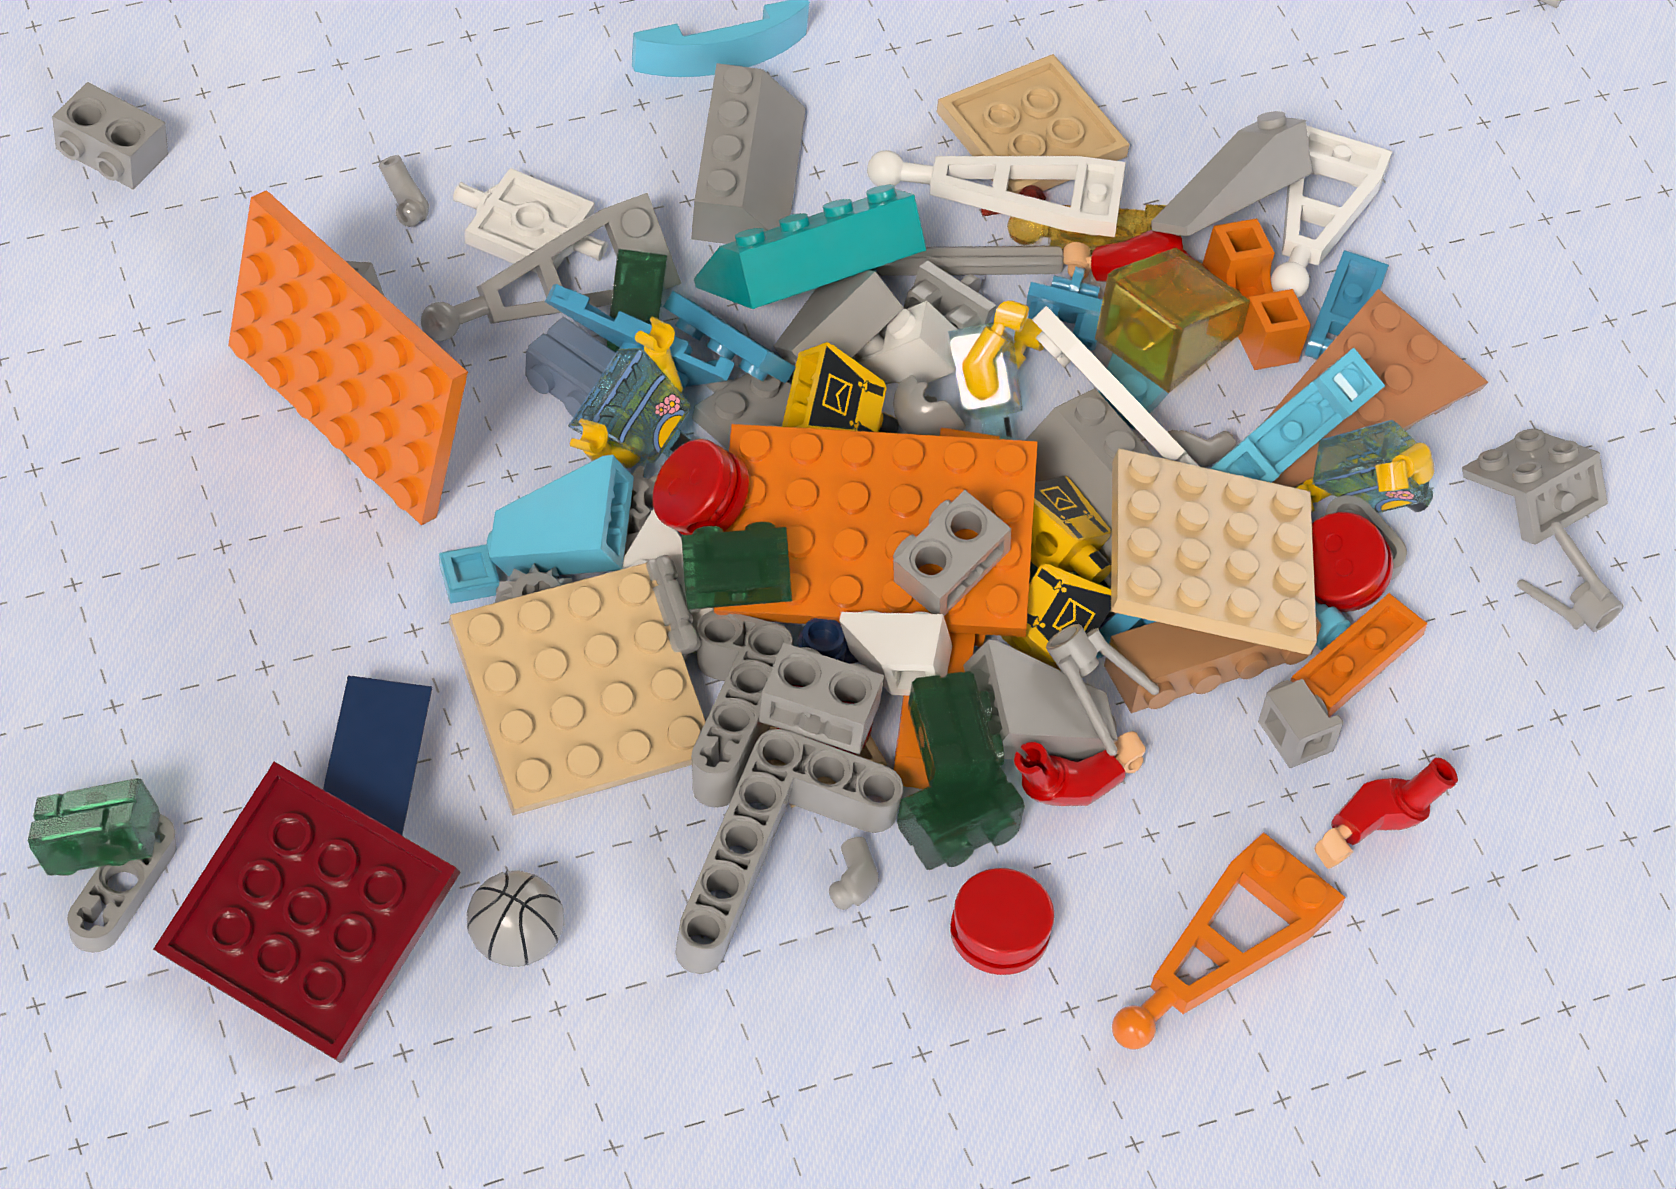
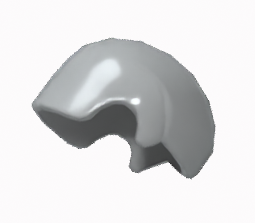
(923, 413)

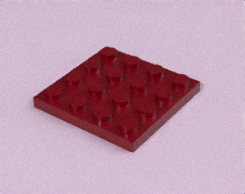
(307, 911)

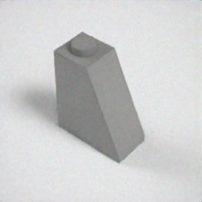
(842, 314)
(1037, 704)

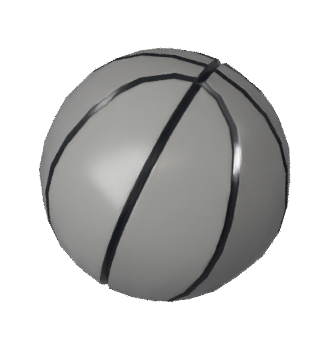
(515, 918)

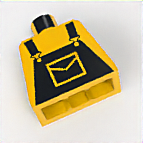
(836, 394)
(1068, 530)
(1056, 602)

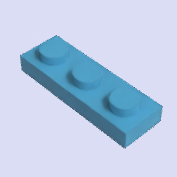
(727, 340)

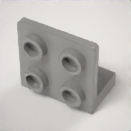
(1547, 478)

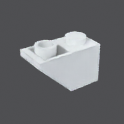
(909, 345)
(898, 645)

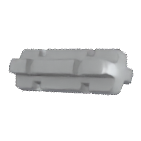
(673, 605)

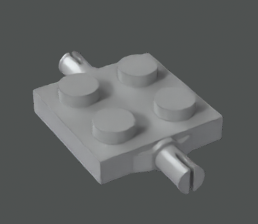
(742, 402)

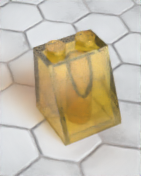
(1168, 316)

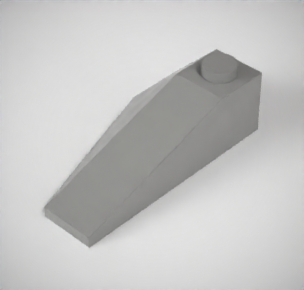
(1243, 172)

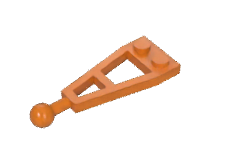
(1277, 882)

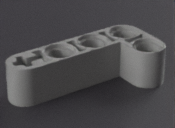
(742, 655)

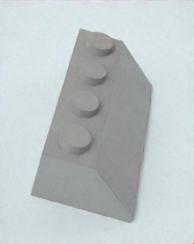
(746, 155)
(1081, 444)

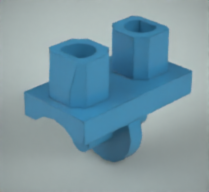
(1071, 302)

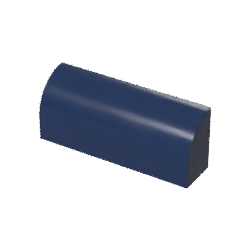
(378, 747)

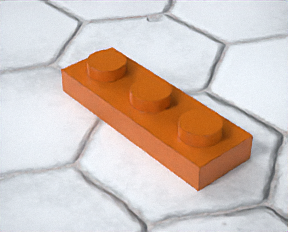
(1361, 652)

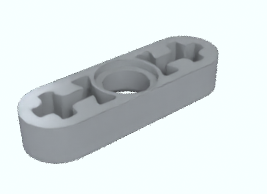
(120, 905)

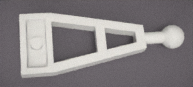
(1339, 159)
(1094, 196)
(1068, 348)

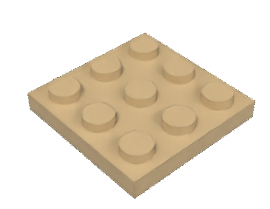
(1031, 114)

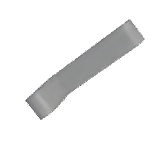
(755, 828)

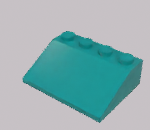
(815, 248)

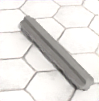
(981, 261)

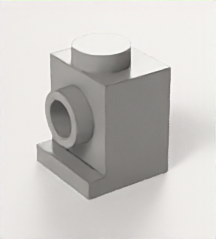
(1298, 723)

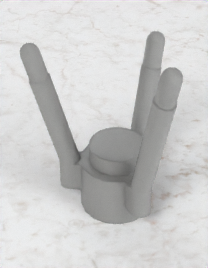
(1592, 599)
(1076, 657)

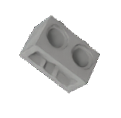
(110, 135)
(962, 560)
(818, 707)

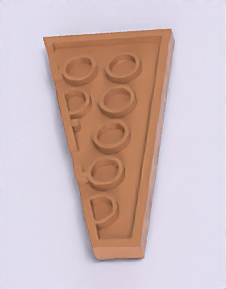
(1411, 362)

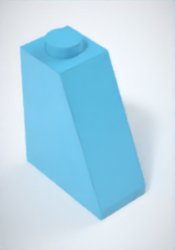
(567, 524)

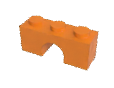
(1275, 320)

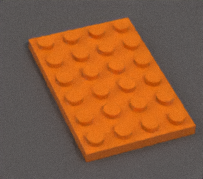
(346, 358)
(860, 495)

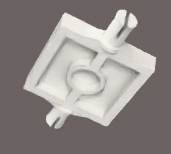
(524, 216)

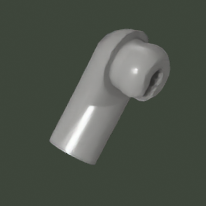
(411, 203)
(1204, 451)
(859, 878)

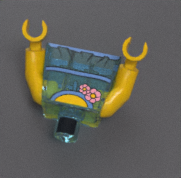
(989, 365)
(635, 403)
(1375, 465)

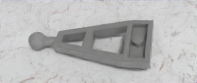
(629, 227)

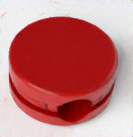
(700, 487)
(1349, 561)
(1002, 921)

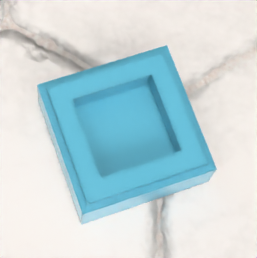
(468, 574)

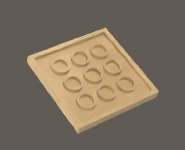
(1212, 552)
(578, 688)

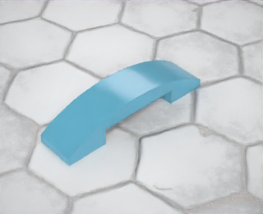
(670, 54)
(1303, 420)

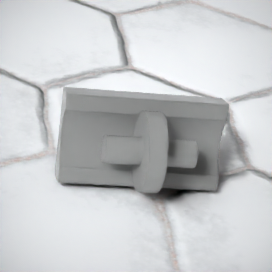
(952, 298)

